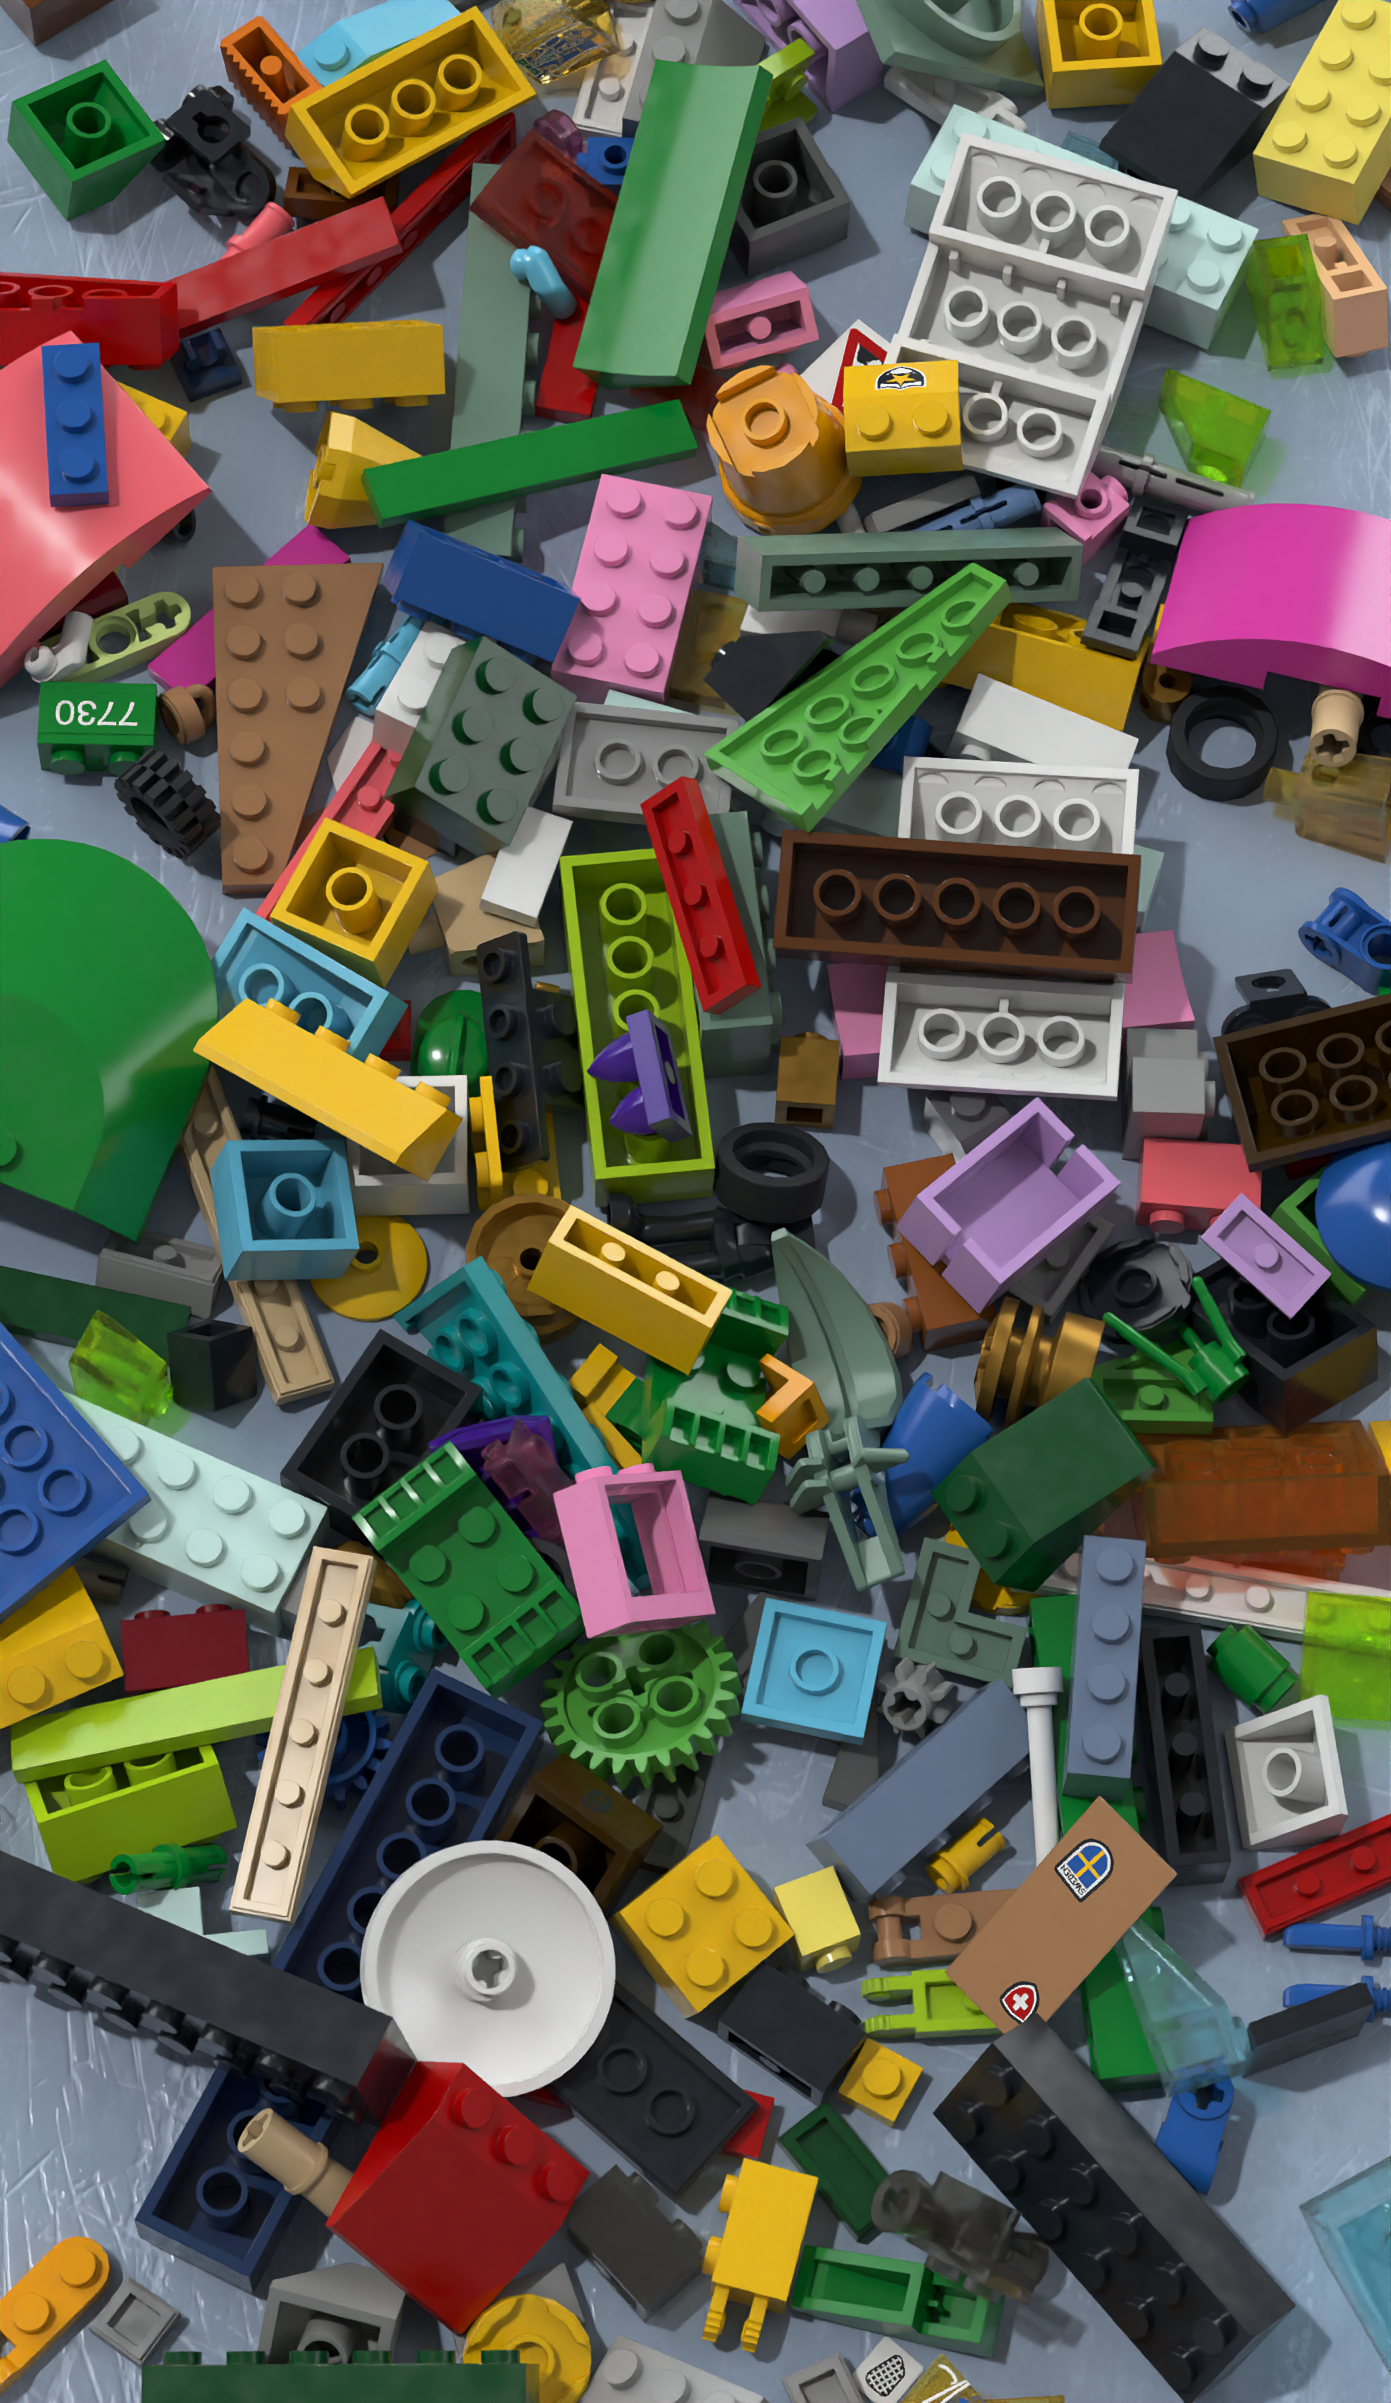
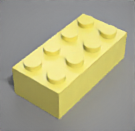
(1334, 124)

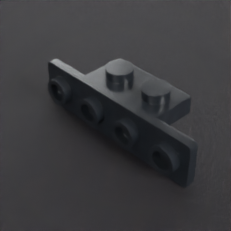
(528, 1051)

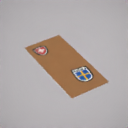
(1061, 1920)

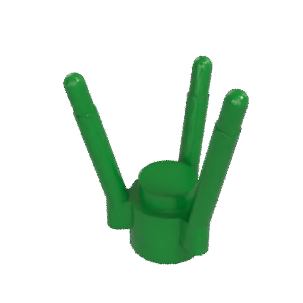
(1215, 1368)

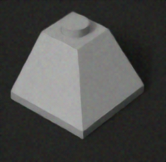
(332, 2311)

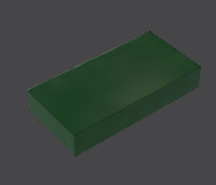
(844, 2167)

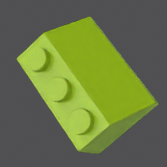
(129, 1810)

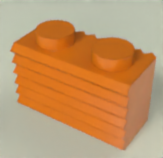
(266, 73)

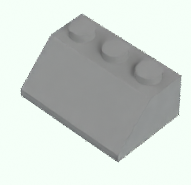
(692, 34)

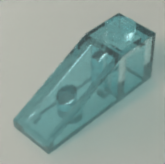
(1180, 2014)

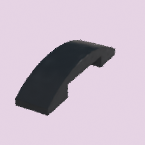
(1136, 578)

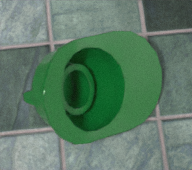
(452, 1039)

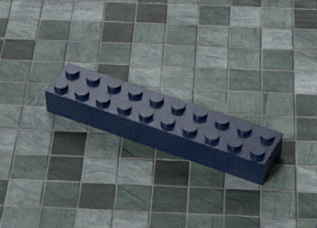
(436, 1788)

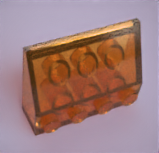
(1263, 1492)

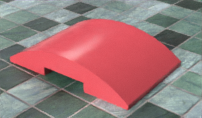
(64, 552)

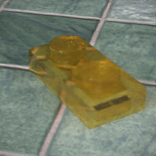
(708, 626)

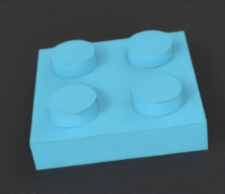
(813, 1671)

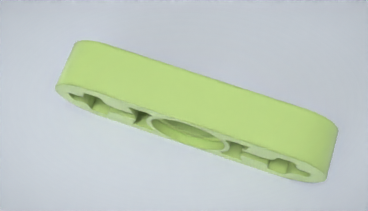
(124, 621)

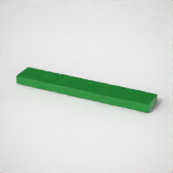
(528, 463)

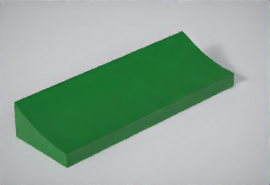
(672, 225)

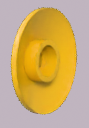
(388, 1283)

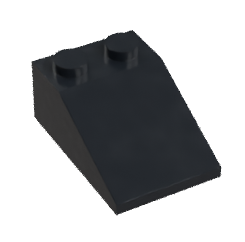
(1196, 116)
(1294, 1363)

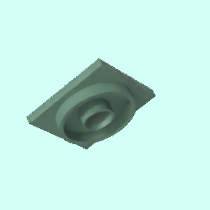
(955, 41)

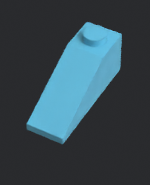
(371, 35)

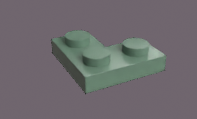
(942, 1629)

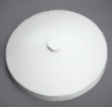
(491, 1963)

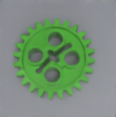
(638, 1688)

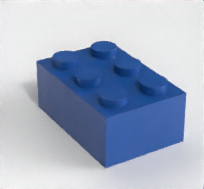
(479, 593)

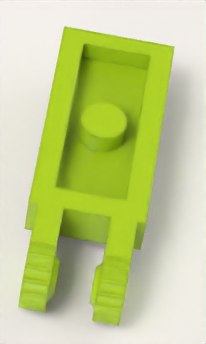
(937, 2008)

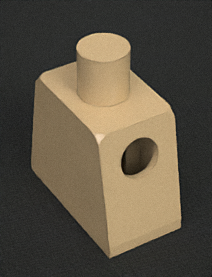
(460, 925)

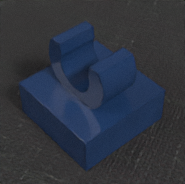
(205, 365)

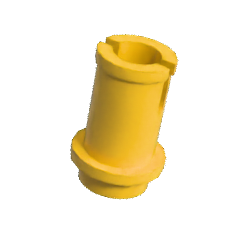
(963, 1857)

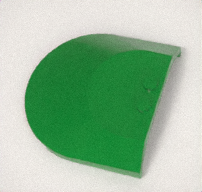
(96, 1030)

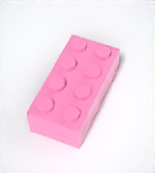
(633, 590)

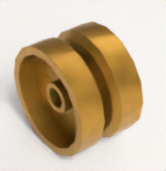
(511, 1243)

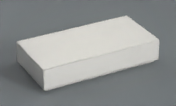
(526, 867)

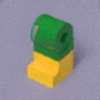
(612, 1391)

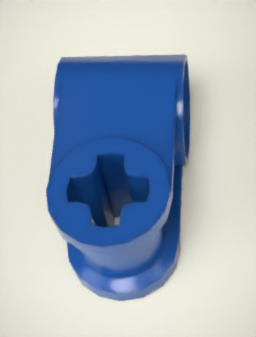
(1348, 937)
(1193, 2135)

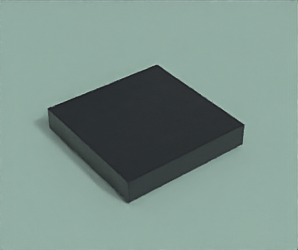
(1307, 2028)

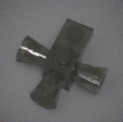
(962, 2234)

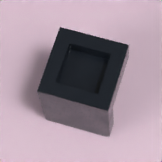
(212, 1364)

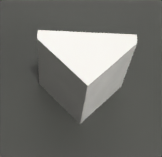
(1287, 1776)

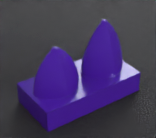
(646, 1056)

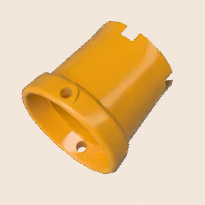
(780, 453)

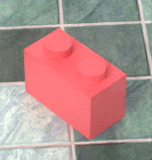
(1190, 1183)

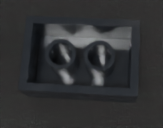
(378, 1429)

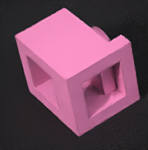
(1092, 525)

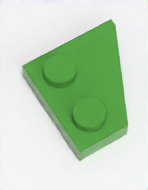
(1153, 1398)

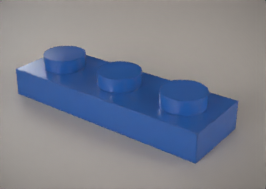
(74, 425)

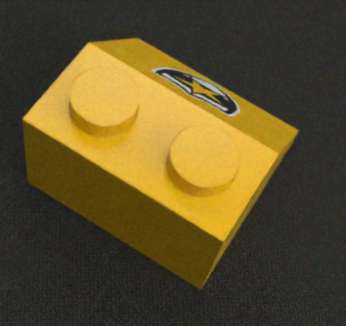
(902, 418)

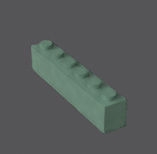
(901, 566)

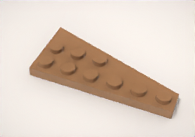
(280, 680)

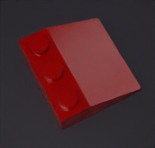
(455, 2193)

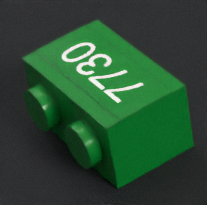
(96, 725)

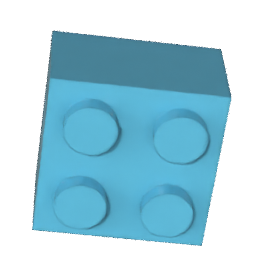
(284, 1209)

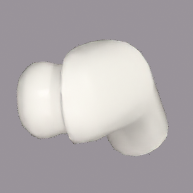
(65, 657)

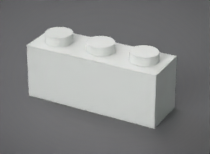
(1022, 728)

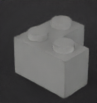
(1164, 1088)

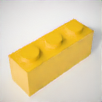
(629, 1289)

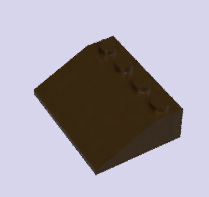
(1309, 1082)

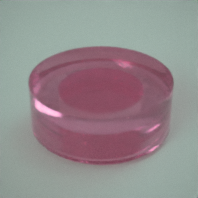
(560, 132)

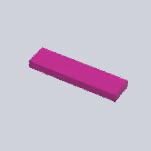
(193, 654)

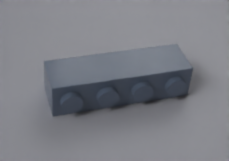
(1104, 1668)
(925, 1793)

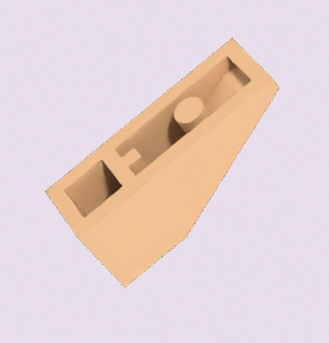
(1349, 287)

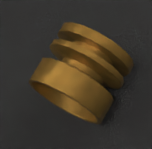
(1032, 1365)

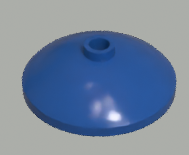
(1356, 1212)

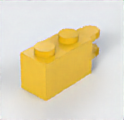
(759, 2245)

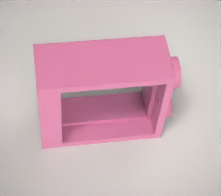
(667, 1543)

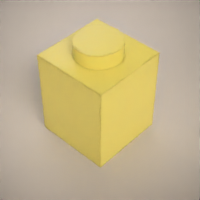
(820, 1919)

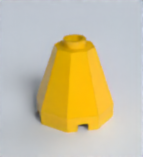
(335, 486)

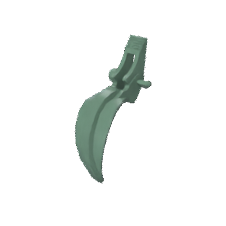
(854, 1370)

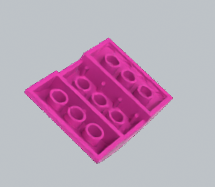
(1282, 595)

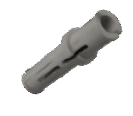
(1167, 482)

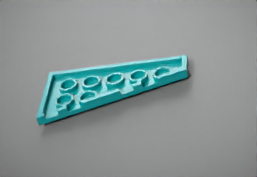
(490, 1345)

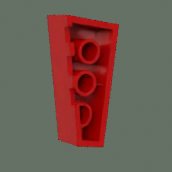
(127, 318)

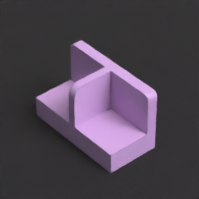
(1265, 1256)

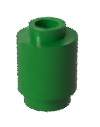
(1250, 1668)

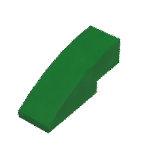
(895, 2300)

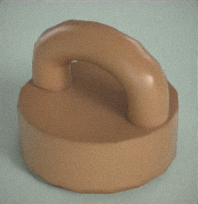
(182, 714)
(895, 1327)

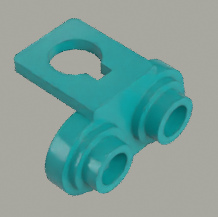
(404, 1652)

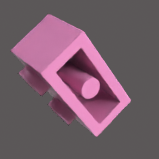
(758, 320)

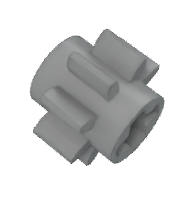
(914, 1697)

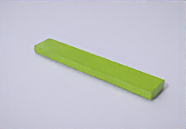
(167, 1721)

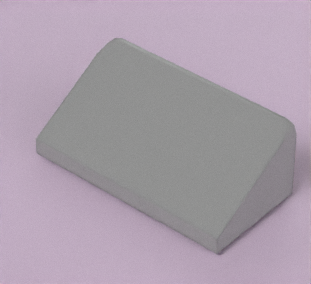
(162, 1270)

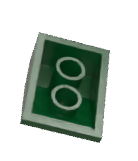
(1044, 1486)

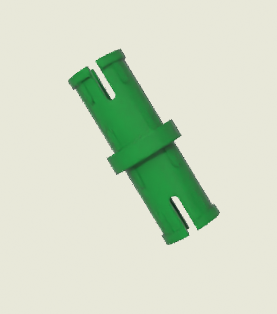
(168, 1868)

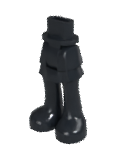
(736, 1244)

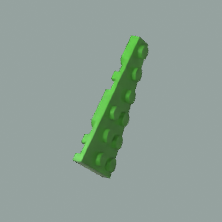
(831, 726)

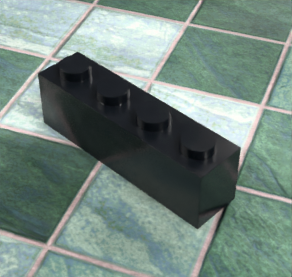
(1182, 1755)

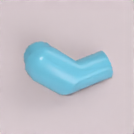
(544, 279)

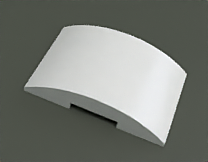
(1040, 298)
(1001, 1028)

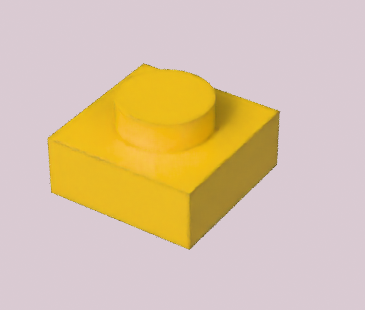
(880, 2082)

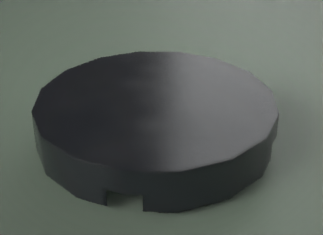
(1141, 1285)

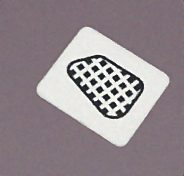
(886, 2372)

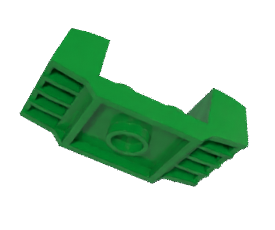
(709, 1417)
(472, 1570)

